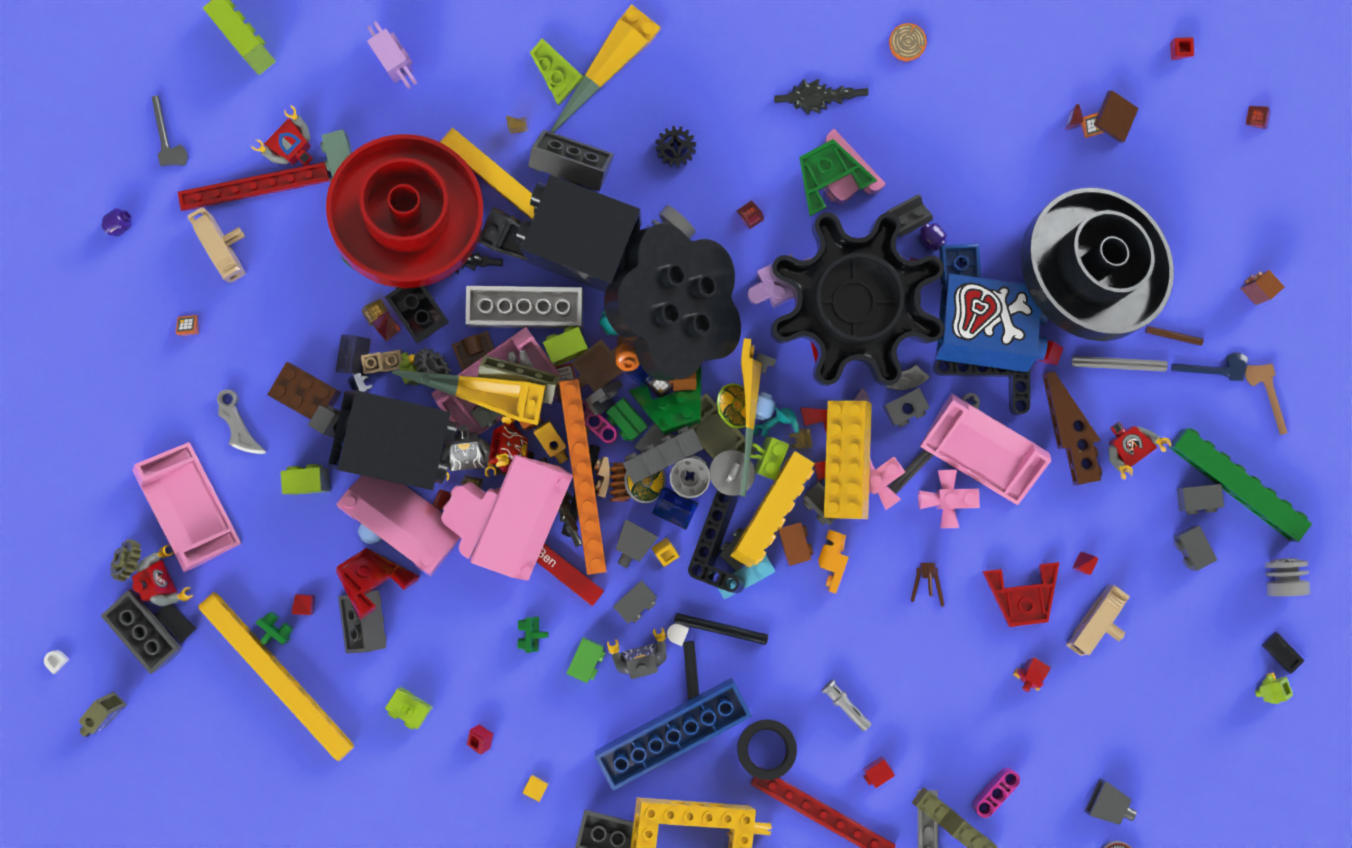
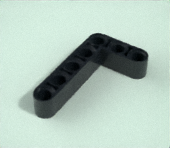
(1014, 377)
(714, 545)

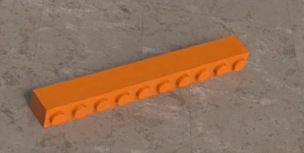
(582, 476)

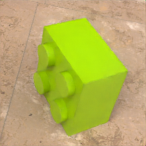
(565, 346)
(305, 481)

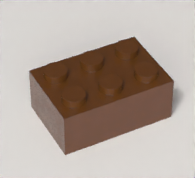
(302, 391)

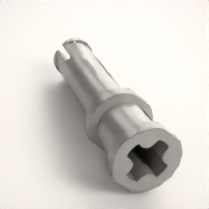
(840, 698)

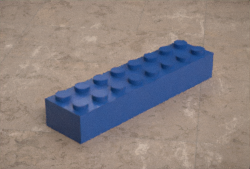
(672, 734)

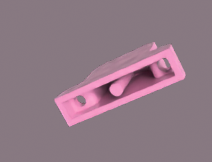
(846, 187)
(468, 513)

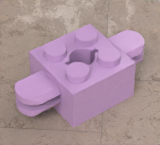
(391, 55)
(769, 289)

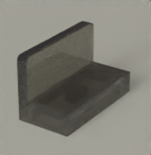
(350, 353)

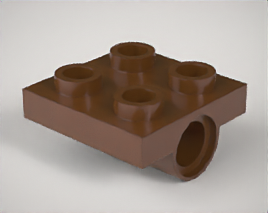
(472, 349)

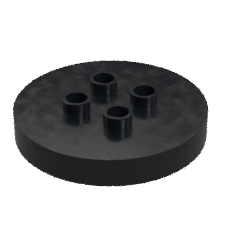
(1097, 264)

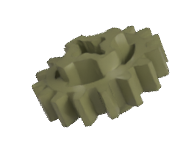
(125, 560)

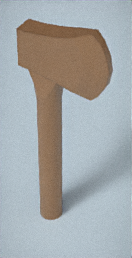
(1255, 374)

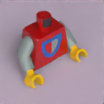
(288, 142)

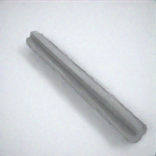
(1119, 363)

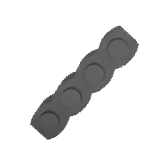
(662, 455)

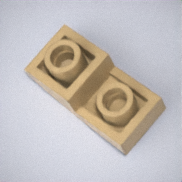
(381, 362)
(603, 470)

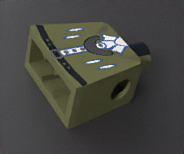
(101, 714)

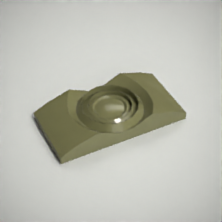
(715, 433)

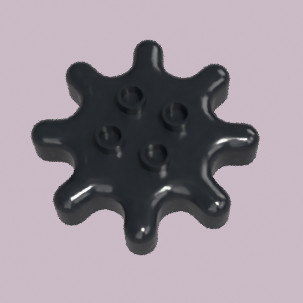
(856, 299)

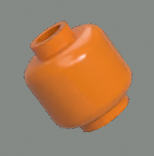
(626, 357)

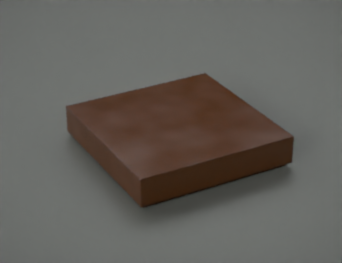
(1116, 116)

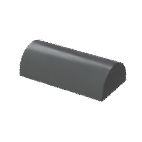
(141, 632)

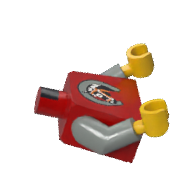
(1132, 446)
(154, 581)

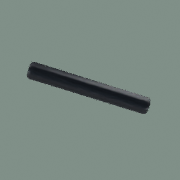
(691, 669)

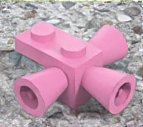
(882, 477)
(949, 499)

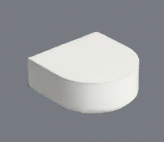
(677, 633)
(55, 661)

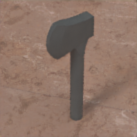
(167, 156)

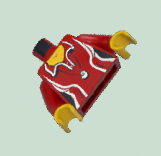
(506, 443)

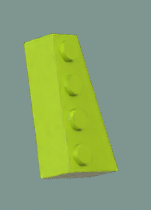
(240, 34)

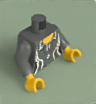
(467, 452)
(640, 660)

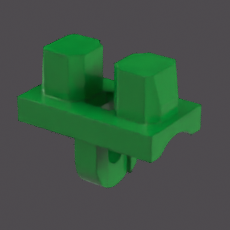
(267, 624)
(532, 634)

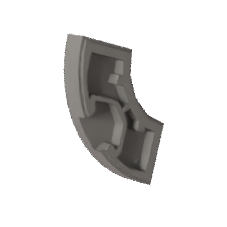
(910, 379)

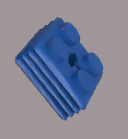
(967, 254)

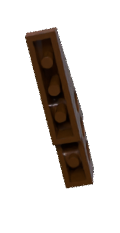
(1063, 415)

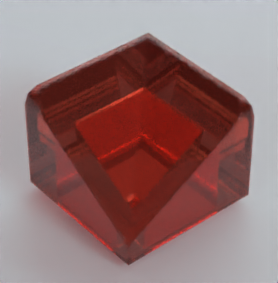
(386, 326)

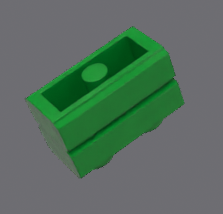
(627, 420)

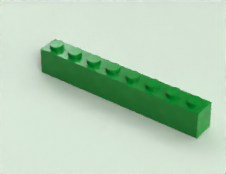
(1240, 485)

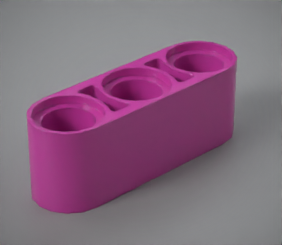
(601, 428)
(1006, 789)

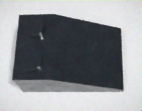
(417, 311)

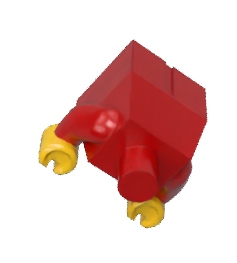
(1032, 674)

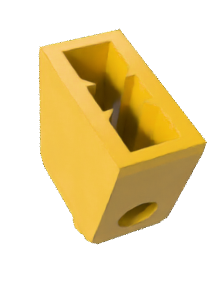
(547, 433)

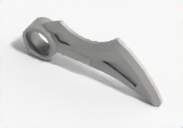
(240, 436)

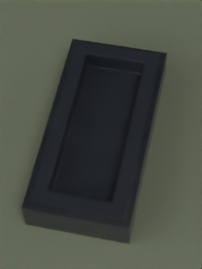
(175, 622)
(1283, 653)

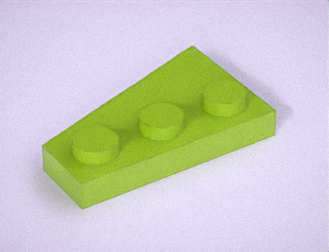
(557, 72)

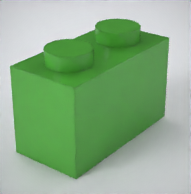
(585, 660)

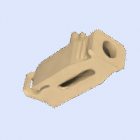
(218, 245)
(1099, 621)

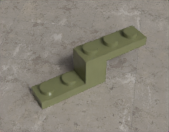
(951, 821)

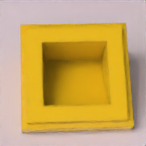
(665, 552)

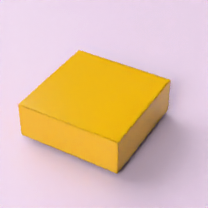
(535, 788)

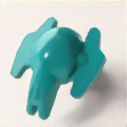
(784, 415)

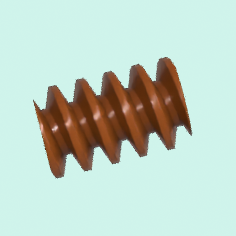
(619, 483)

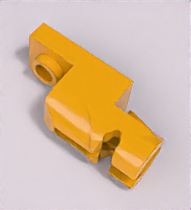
(833, 560)

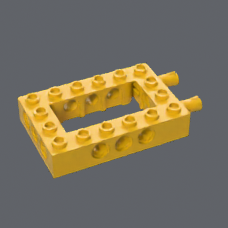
(736, 817)

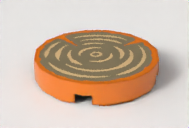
(907, 42)

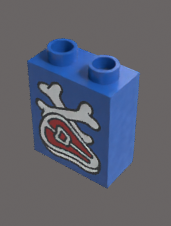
(990, 324)

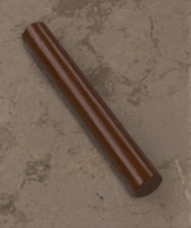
(1174, 335)

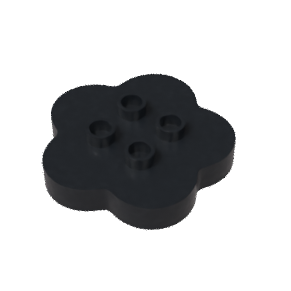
(674, 302)

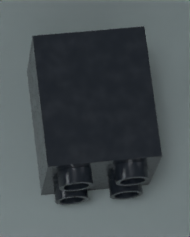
(578, 232)
(391, 440)

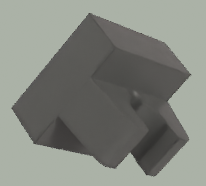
(765, 360)

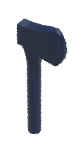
(1235, 371)

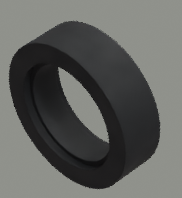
(790, 743)

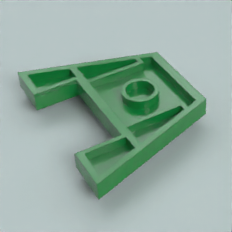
(826, 166)
(674, 409)

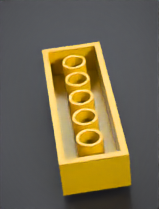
(847, 459)
(774, 506)

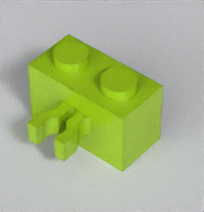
(770, 457)
(408, 708)

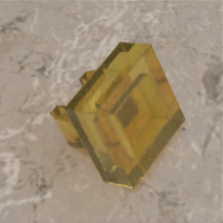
(803, 439)

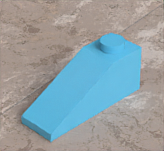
(750, 575)

